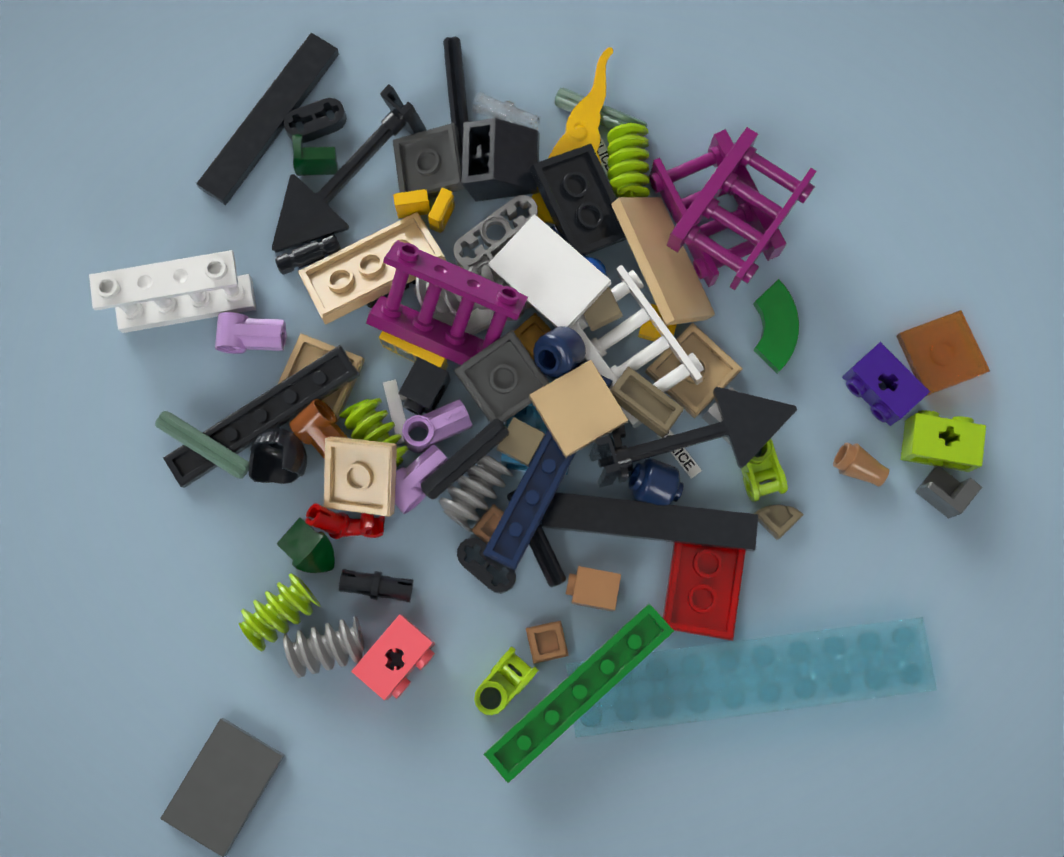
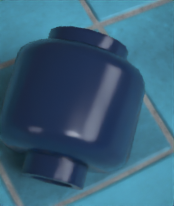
(559, 351)
(655, 482)

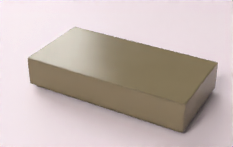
(646, 402)

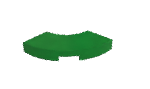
(779, 325)

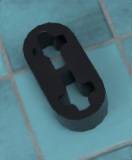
(315, 119)
(480, 572)

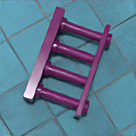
(663, 180)
(708, 206)
(421, 327)

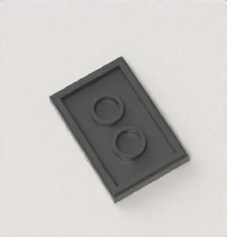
(222, 787)

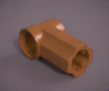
(316, 424)

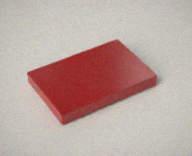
(704, 590)

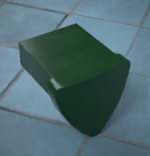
(313, 159)
(308, 548)

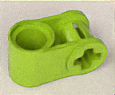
(763, 469)
(505, 680)

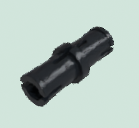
(375, 585)

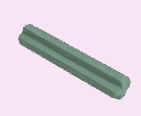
(610, 117)
(202, 444)

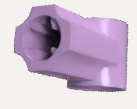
(239, 332)
(439, 424)
(409, 479)

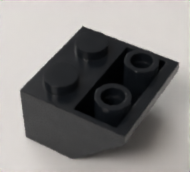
(498, 159)

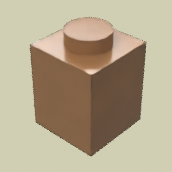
(594, 588)

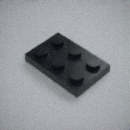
(579, 199)

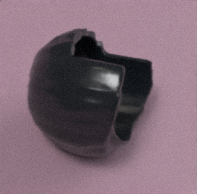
(277, 457)

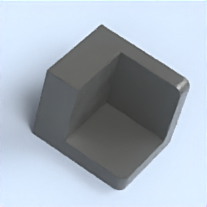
(947, 493)

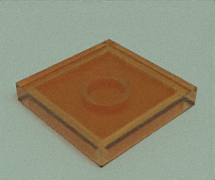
(943, 352)

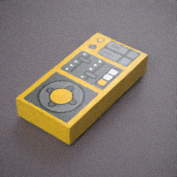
(410, 350)

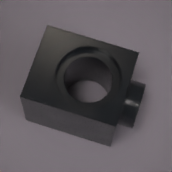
(424, 387)

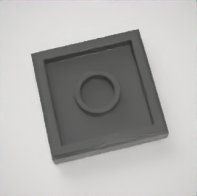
(429, 160)
(501, 378)

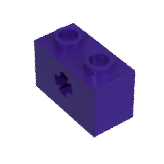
(902, 388)

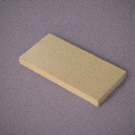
(358, 272)
(666, 272)

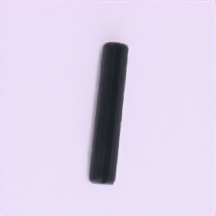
(464, 459)
(545, 556)

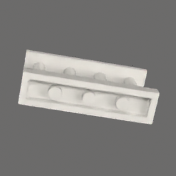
(173, 291)
(597, 348)

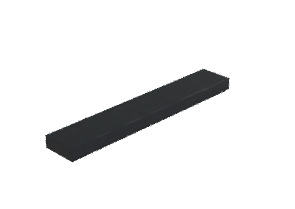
(267, 118)
(267, 412)
(652, 521)

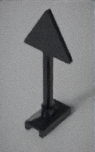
(307, 214)
(745, 421)

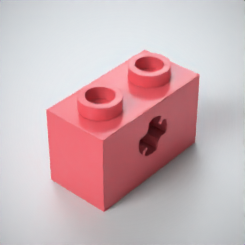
(375, 665)

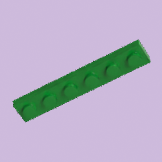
(578, 693)

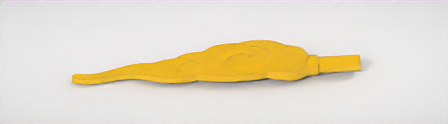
(581, 125)

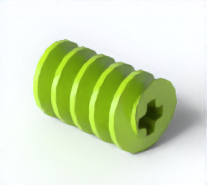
(626, 160)
(369, 426)
(277, 611)

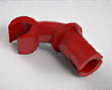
(340, 524)

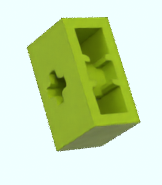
(923, 445)

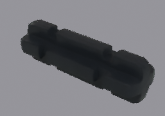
(307, 254)

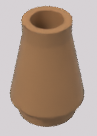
(859, 464)

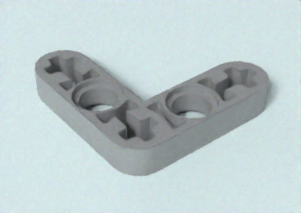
(483, 256)

